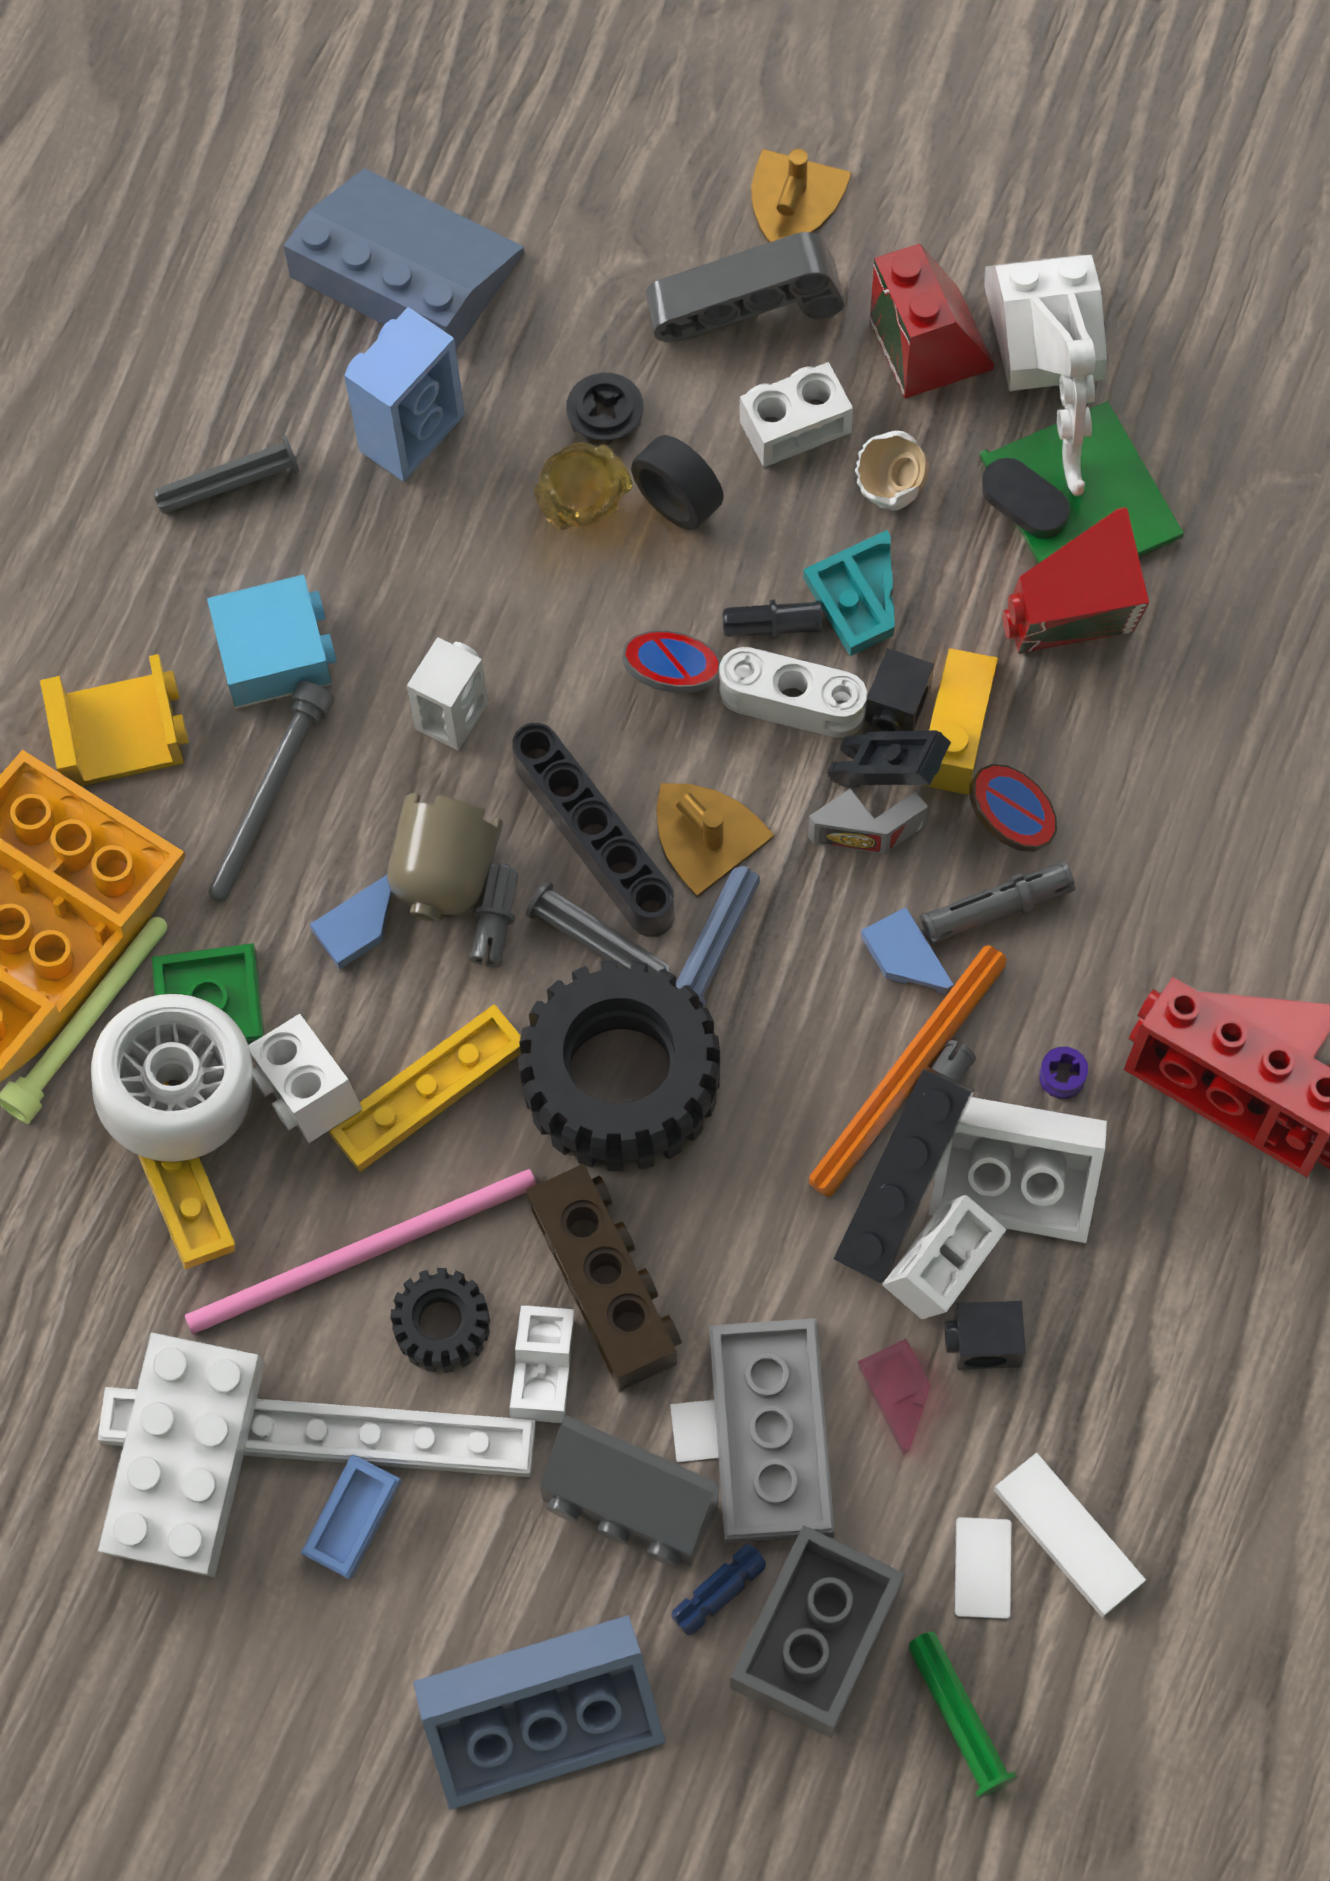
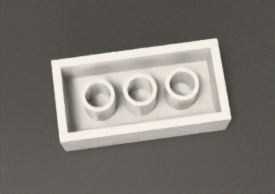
(182, 1455)

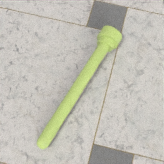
(24, 1096)

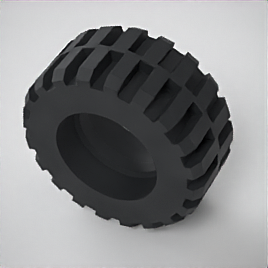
(611, 1002)

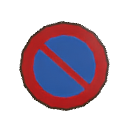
(1013, 808)

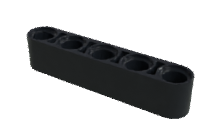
(600, 850)

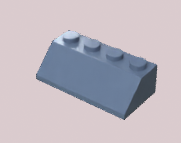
(538, 1712)

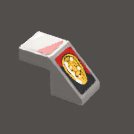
(851, 826)

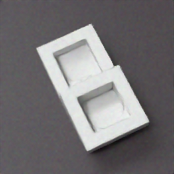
(542, 1364)

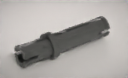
(1016, 895)

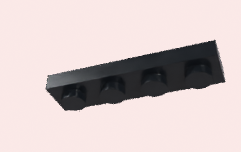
(904, 1174)

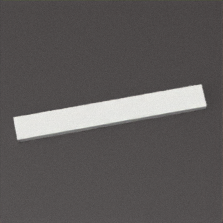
(371, 1433)

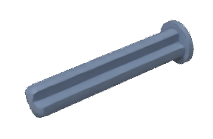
(719, 931)

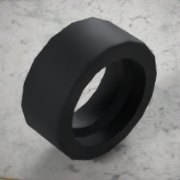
(677, 482)

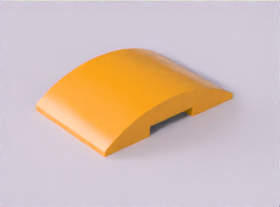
(71, 899)

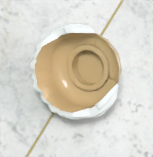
(892, 470)

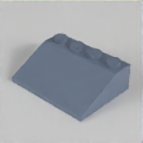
(396, 251)

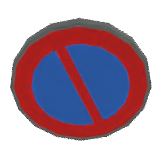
(671, 661)

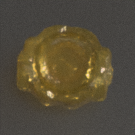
(581, 485)

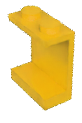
(115, 726)

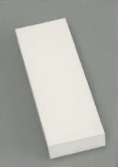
(1069, 1535)

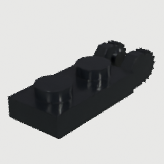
(890, 758)

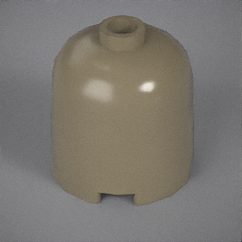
(441, 856)

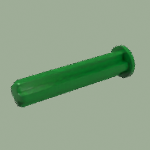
(960, 1715)

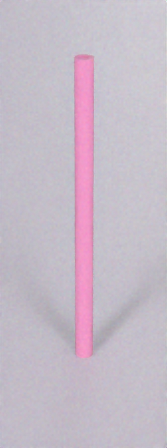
(359, 1251)

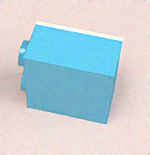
(271, 640)

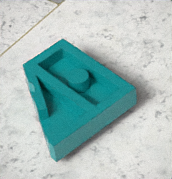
(856, 592)

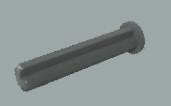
(226, 477)
(589, 930)

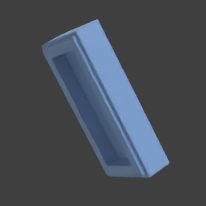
(351, 1516)

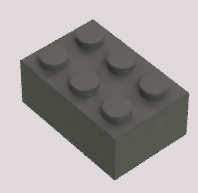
(817, 1631)

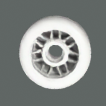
(163, 1042)

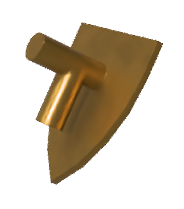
(794, 193)
(706, 833)

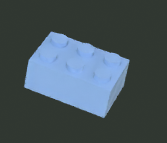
(405, 393)

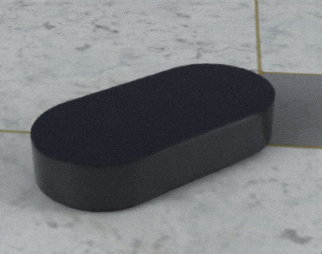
(1025, 497)

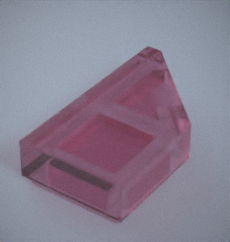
(898, 1389)

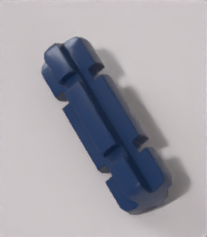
(718, 1589)

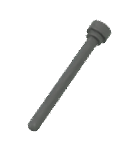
(309, 706)

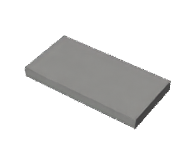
(771, 1430)

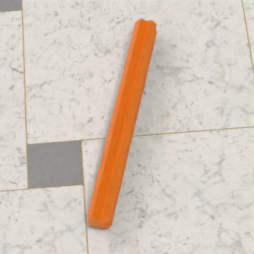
(906, 1071)

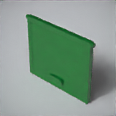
(1112, 480)

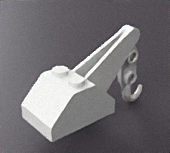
(1052, 336)

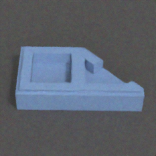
(355, 924)
(904, 952)

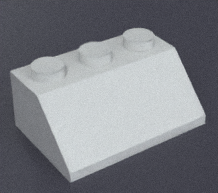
(1025, 1167)

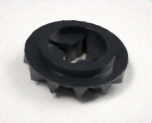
(609, 390)

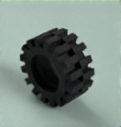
(433, 1289)

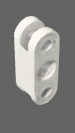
(830, 702)

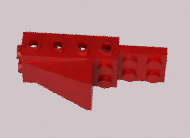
(1255, 1054)

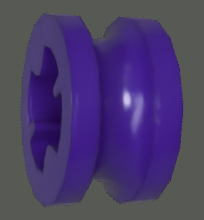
(1051, 1062)

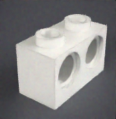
(800, 423)
(448, 692)
(303, 1078)
(944, 1257)

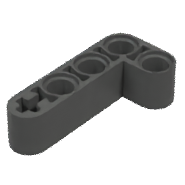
(747, 285)

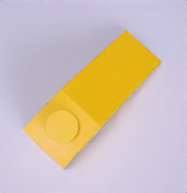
(961, 715)

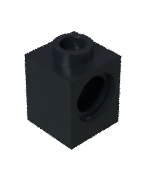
(899, 692)
(986, 1335)

